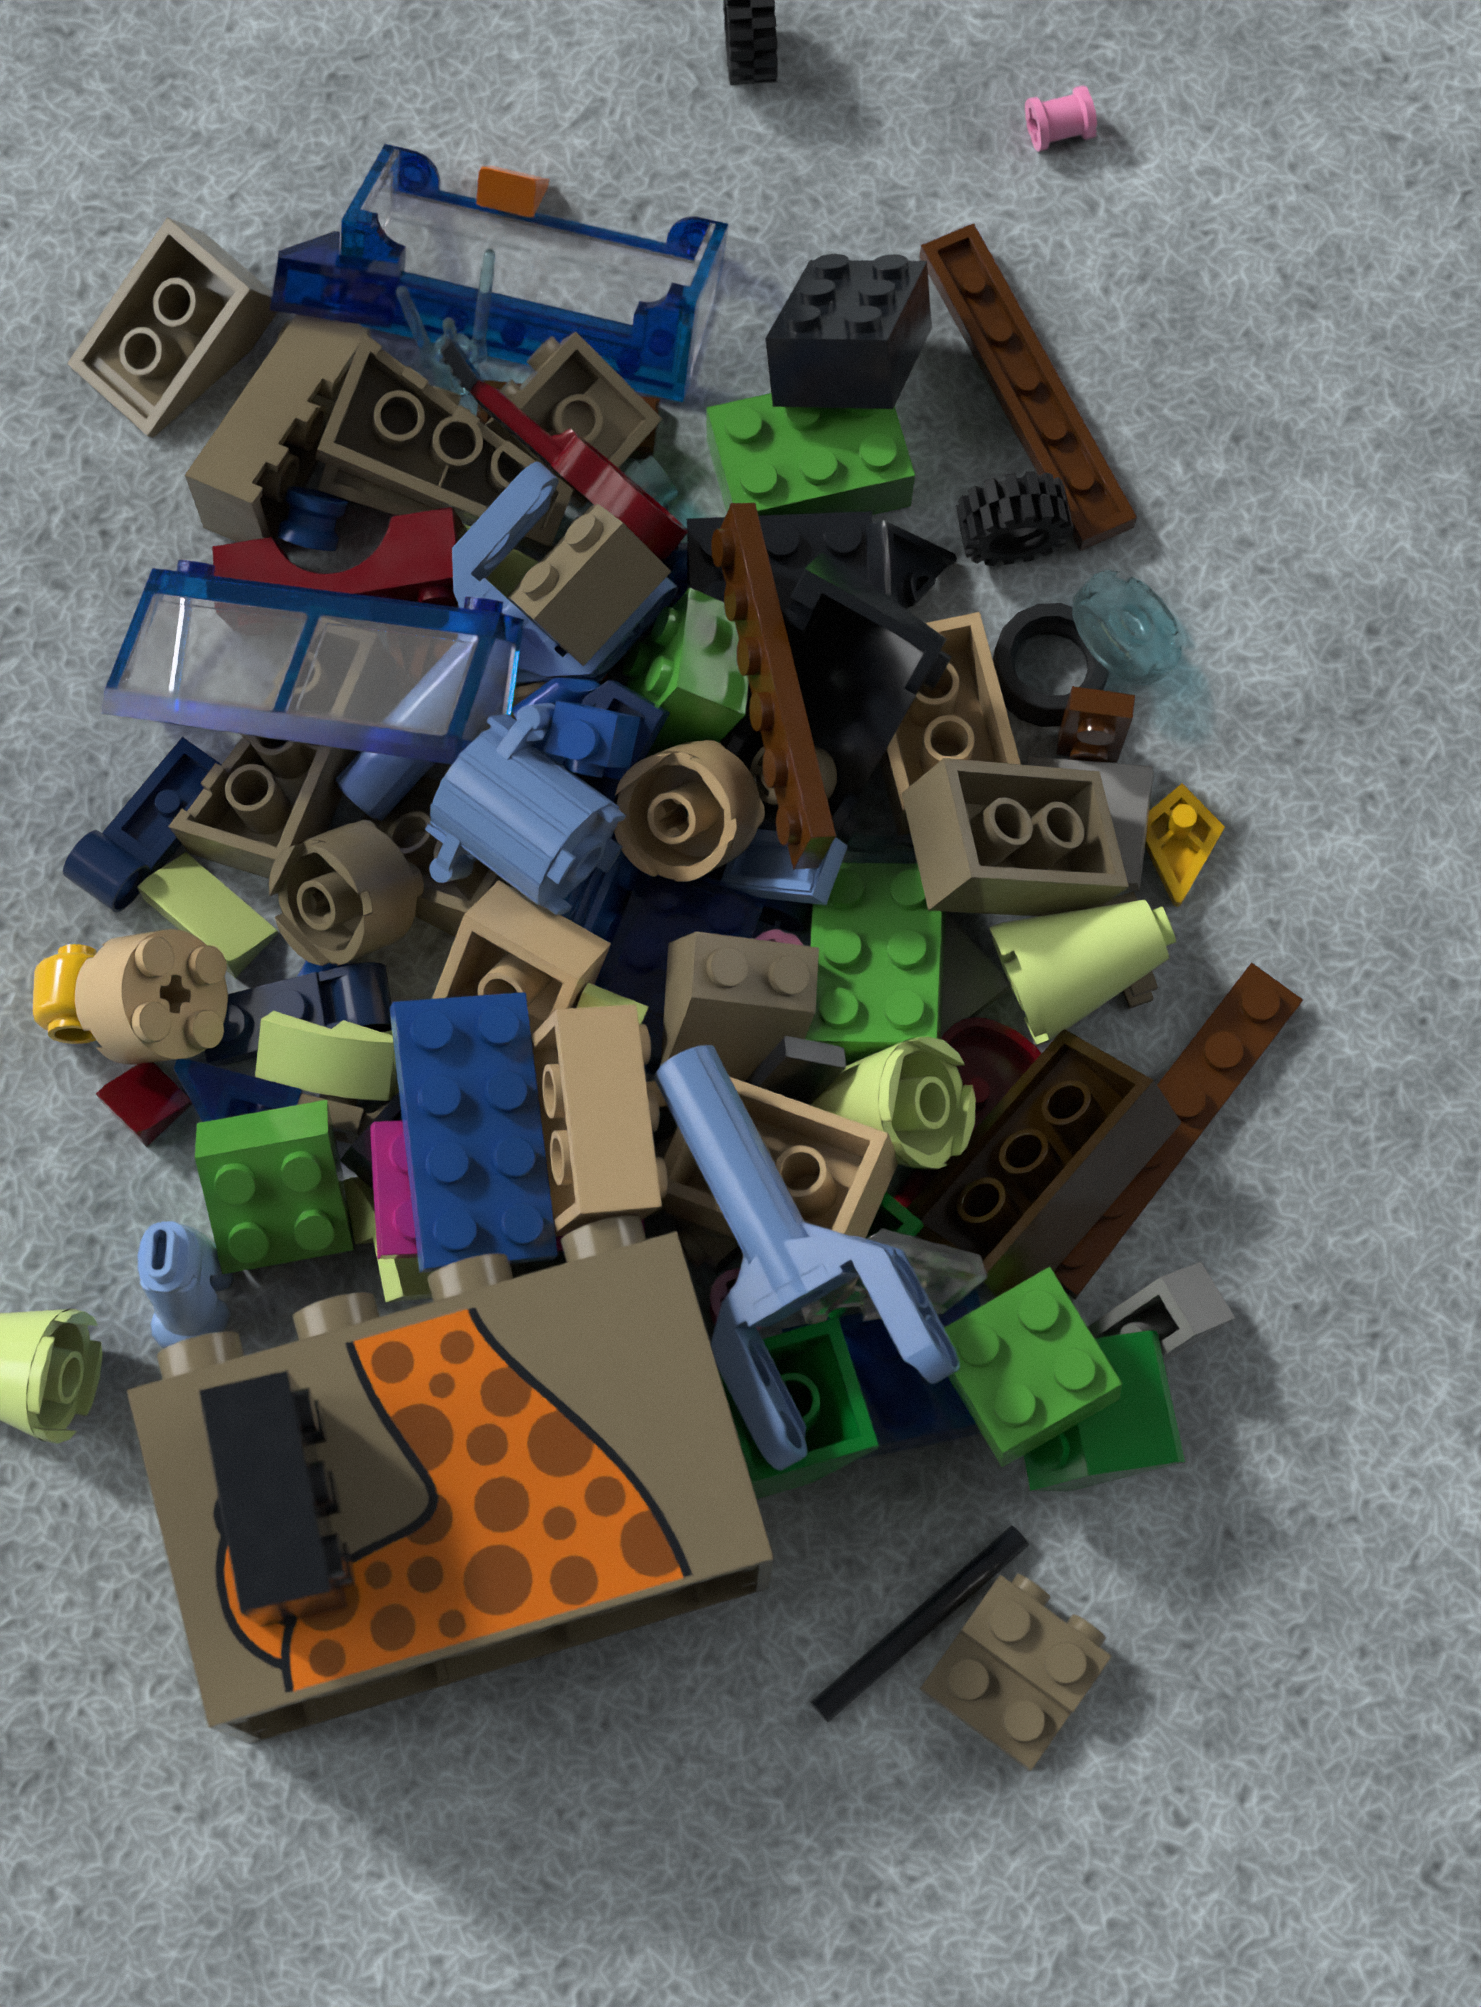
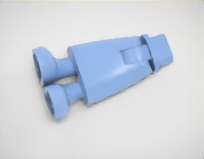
(181, 1281)

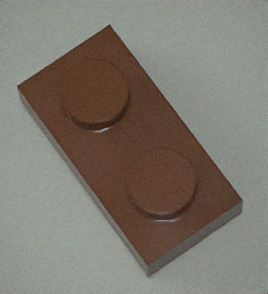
(1095, 725)

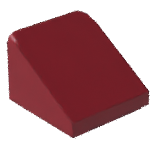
(144, 1101)

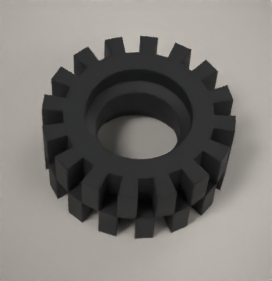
(750, 41)
(1014, 518)

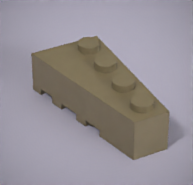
(273, 430)
(423, 445)
(262, 802)

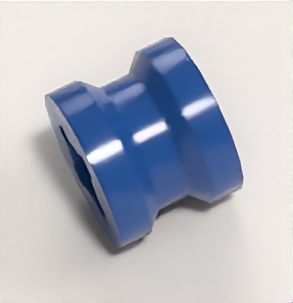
(311, 518)

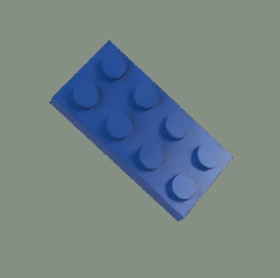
(472, 1129)

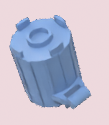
(521, 813)

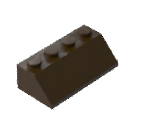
(1046, 1163)

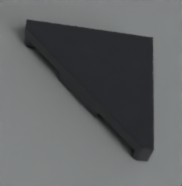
(903, 562)

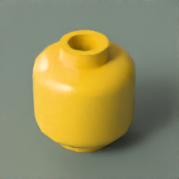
(55, 994)

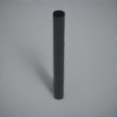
(919, 1623)

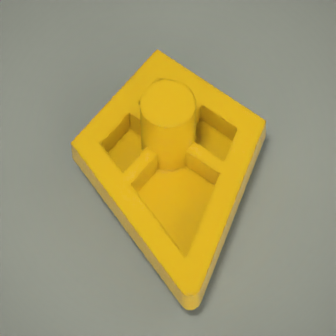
(1180, 840)

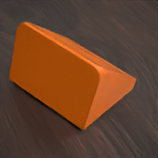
(510, 190)

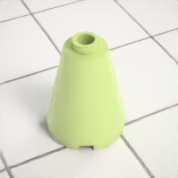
(1079, 960)
(912, 1096)
(47, 1371)

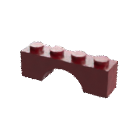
(407, 565)

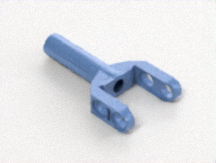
(381, 780)
(784, 1258)

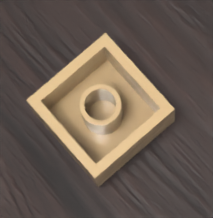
(518, 948)

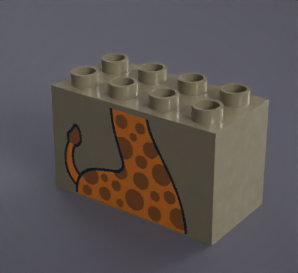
(504, 1474)

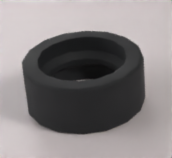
(1018, 697)

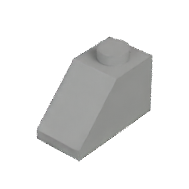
(1177, 1305)

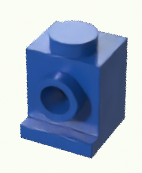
(592, 739)

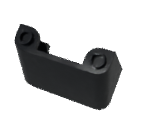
(857, 675)

